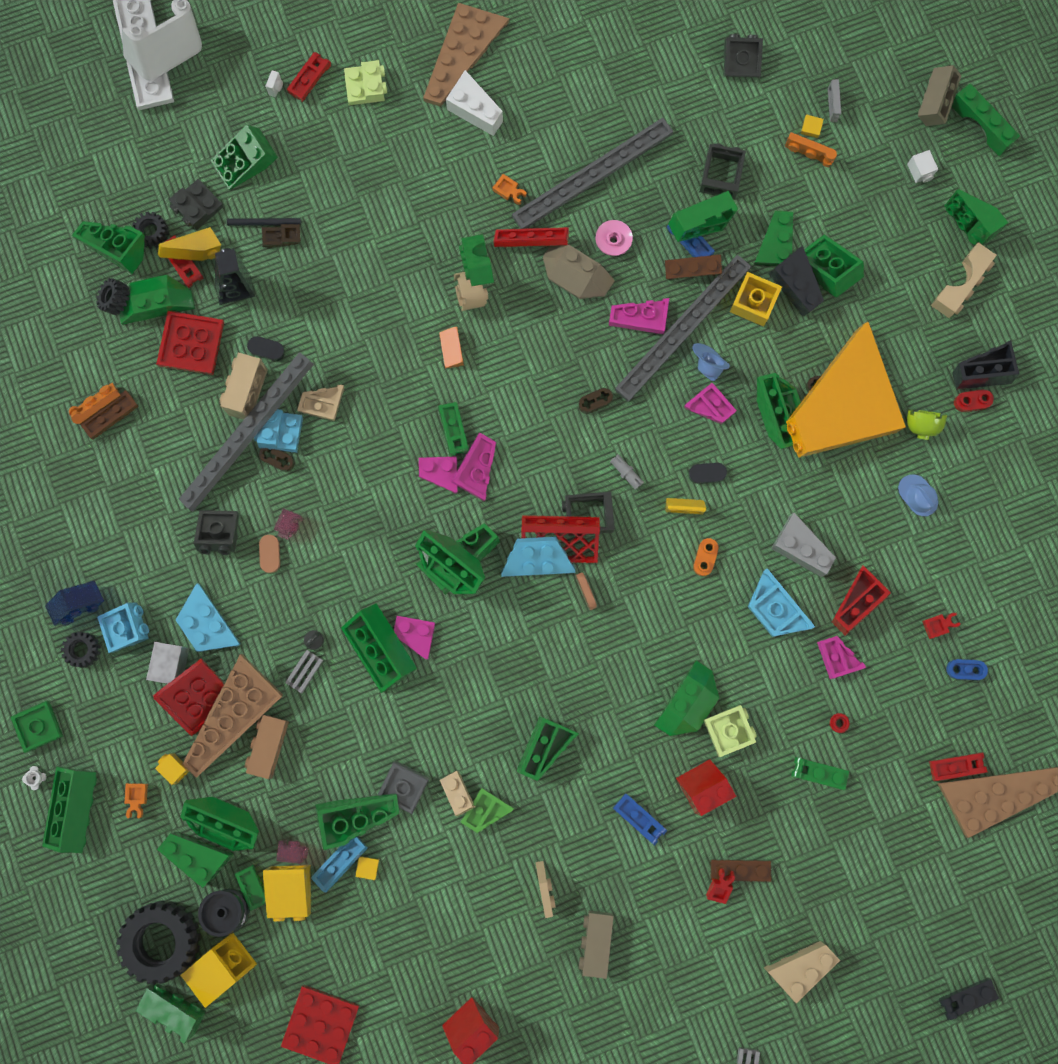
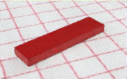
(531, 237)

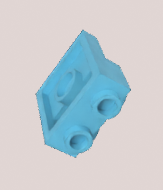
(280, 432)
(123, 627)

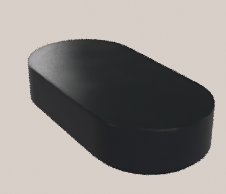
(266, 348)
(707, 473)

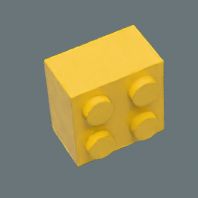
(755, 299)

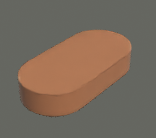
(269, 553)
(586, 591)

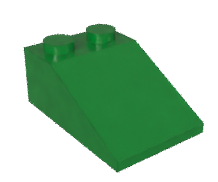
(834, 265)

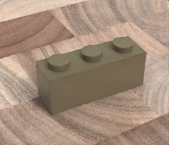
(939, 95)
(596, 944)

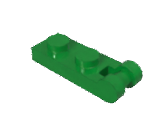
(453, 428)
(821, 773)

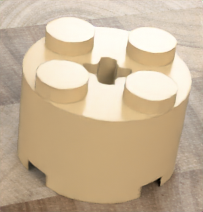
(469, 296)

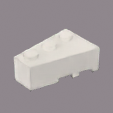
(474, 105)

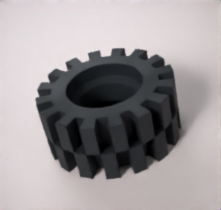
(162, 228)
(112, 296)
(69, 647)

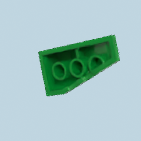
(117, 244)
(348, 818)

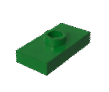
(251, 887)

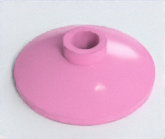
(616, 230)

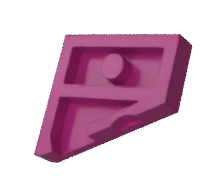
(711, 405)
(439, 471)
(415, 634)
(838, 658)

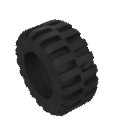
(132, 946)

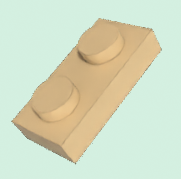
(457, 793)

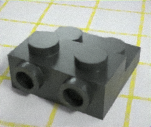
(743, 56)
(195, 204)
(216, 531)

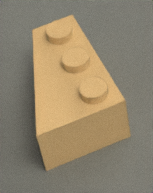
(803, 970)

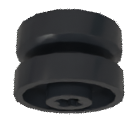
(212, 916)

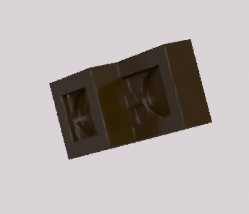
(281, 236)

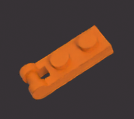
(811, 149)
(93, 403)

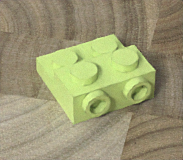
(365, 83)
(730, 730)

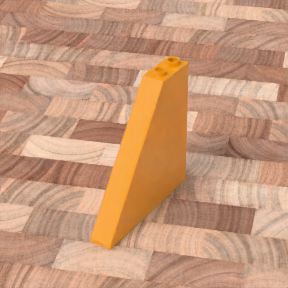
(848, 401)

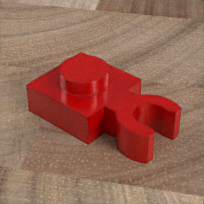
(938, 625)
(721, 889)

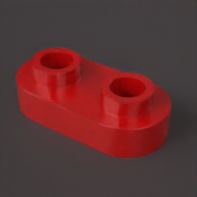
(974, 400)

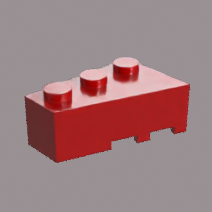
(861, 600)

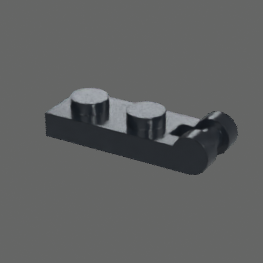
(969, 998)

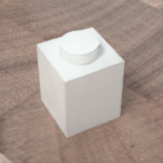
(922, 167)

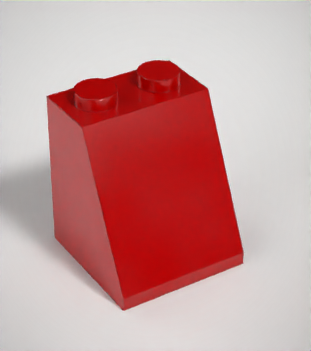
(705, 787)
(470, 1031)

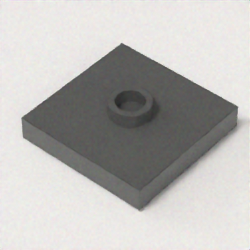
(406, 784)

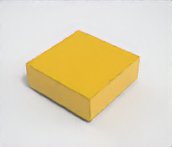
(812, 126)
(367, 868)

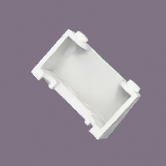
(163, 46)

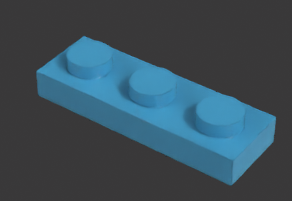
(338, 864)

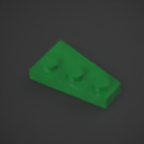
(777, 241)

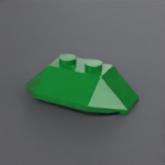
(155, 298)
(776, 403)
(450, 563)
(690, 702)
(220, 823)

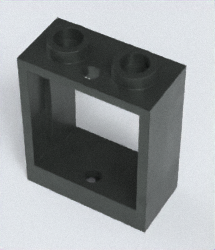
(717, 187)
(607, 504)

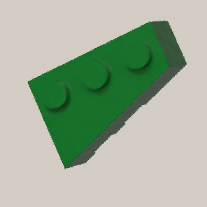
(544, 747)
(194, 857)

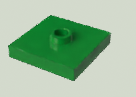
(36, 726)

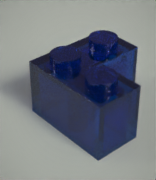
(73, 602)

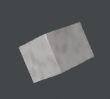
(167, 662)

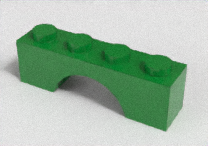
(998, 131)
(475, 260)

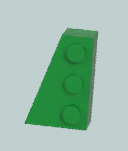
(703, 218)
(171, 1011)

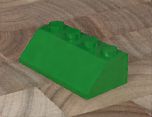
(378, 647)
(69, 810)

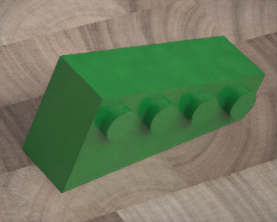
(477, 542)

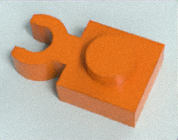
(508, 188)
(135, 796)

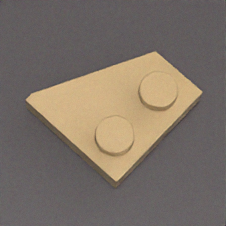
(321, 403)
(545, 886)

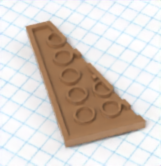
(463, 46)
(237, 708)
(991, 799)

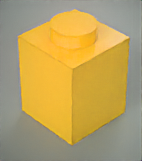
(172, 768)

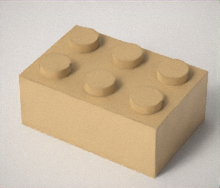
(243, 386)

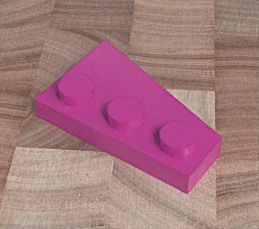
(643, 317)
(475, 468)

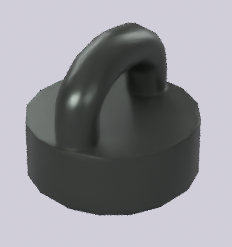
(313, 640)

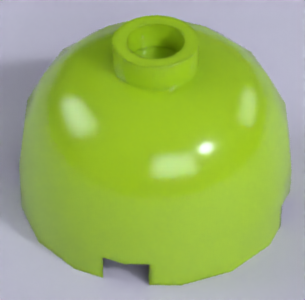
(925, 423)

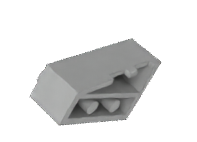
(803, 547)

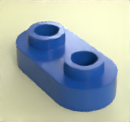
(966, 669)

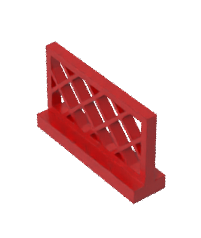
(561, 526)

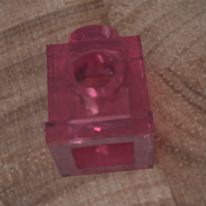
(287, 524)
(291, 852)

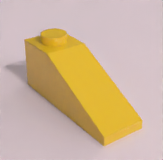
(194, 246)

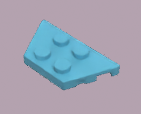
(537, 557)
(776, 608)
(204, 623)

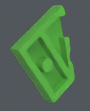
(486, 811)

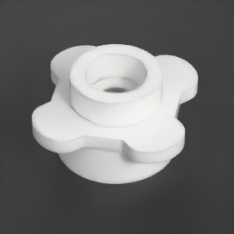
(28, 778)

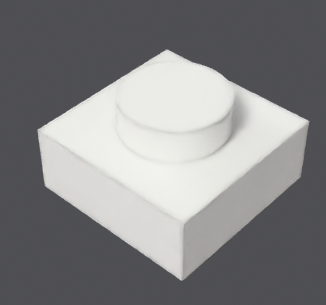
(274, 83)

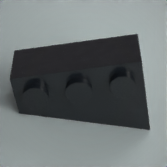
(798, 281)
(989, 369)

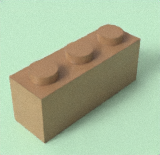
(266, 746)

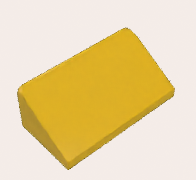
(686, 506)

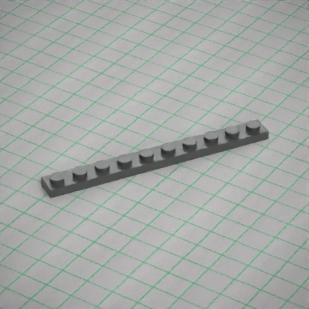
(592, 174)
(682, 328)
(246, 431)

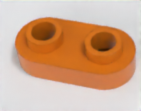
(705, 556)

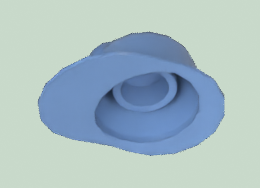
(709, 361)
(918, 495)

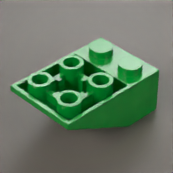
(243, 156)
(975, 217)

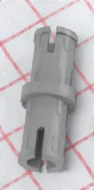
(626, 472)

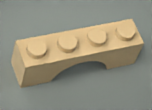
(976, 263)

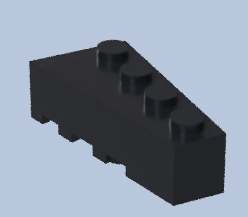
(231, 277)

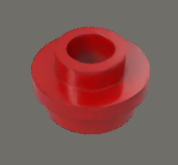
(845, 723)

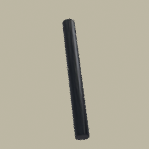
(262, 221)

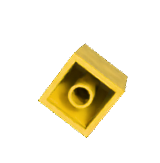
(288, 892)
(218, 969)

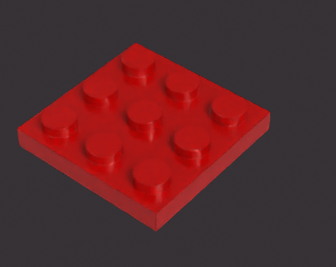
(190, 343)
(191, 696)
(320, 1025)

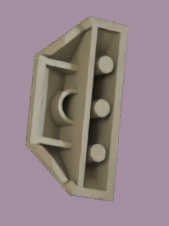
(576, 272)

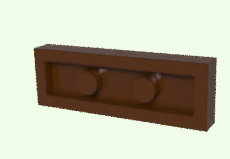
(693, 266)
(109, 415)
(743, 869)

